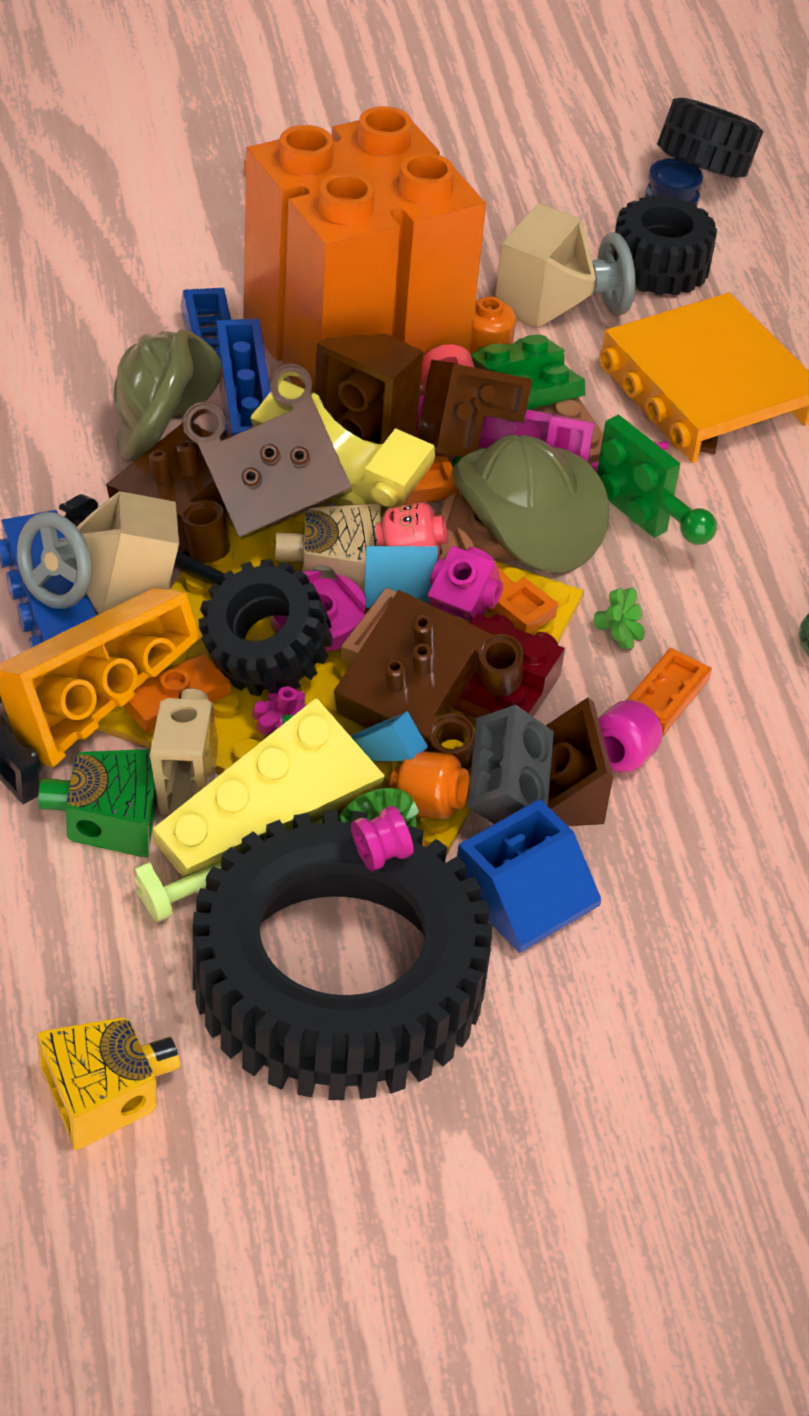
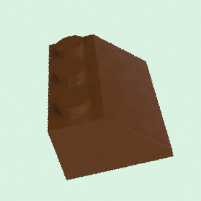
(369, 384)

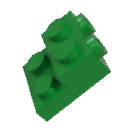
(534, 359)

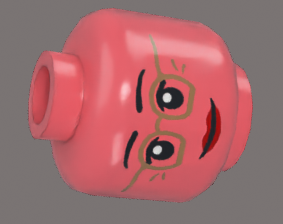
(412, 526)

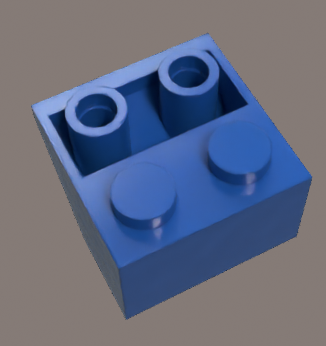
(530, 875)

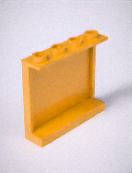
(705, 371)

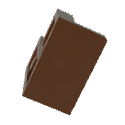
(460, 398)

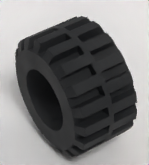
(709, 137)
(668, 243)
(251, 597)

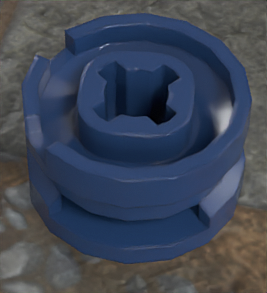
(674, 179)

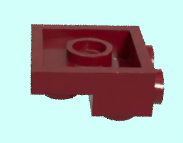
(541, 671)

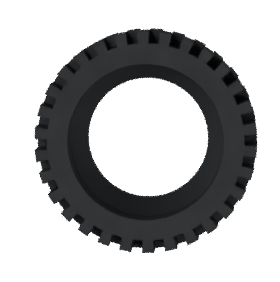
(333, 1035)

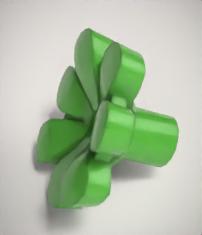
(622, 618)

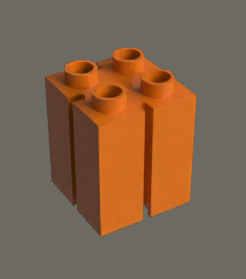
(359, 238)

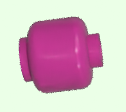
(630, 734)

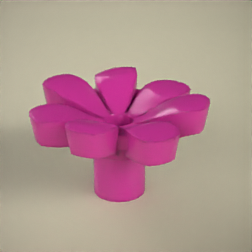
(270, 712)

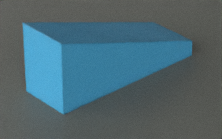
(391, 739)

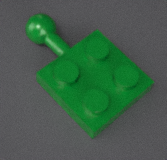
(643, 483)

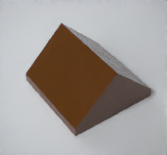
(579, 767)

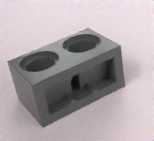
(509, 763)

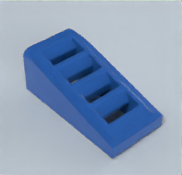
(204, 302)

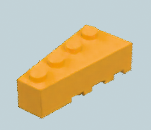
(85, 672)

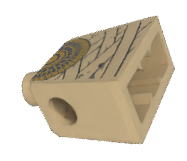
(333, 541)
(186, 733)

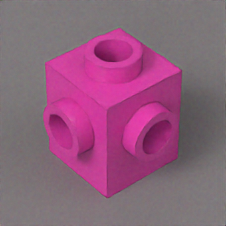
(465, 583)

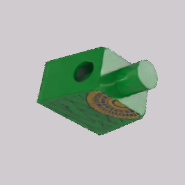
(107, 800)

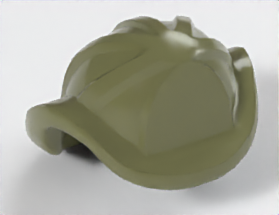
(159, 382)

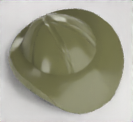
(536, 501)

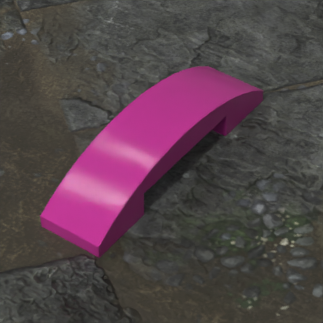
(553, 429)

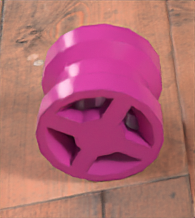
(382, 838)

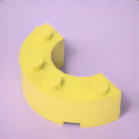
(376, 472)

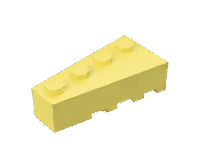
(294, 771)

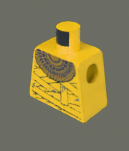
(102, 1076)

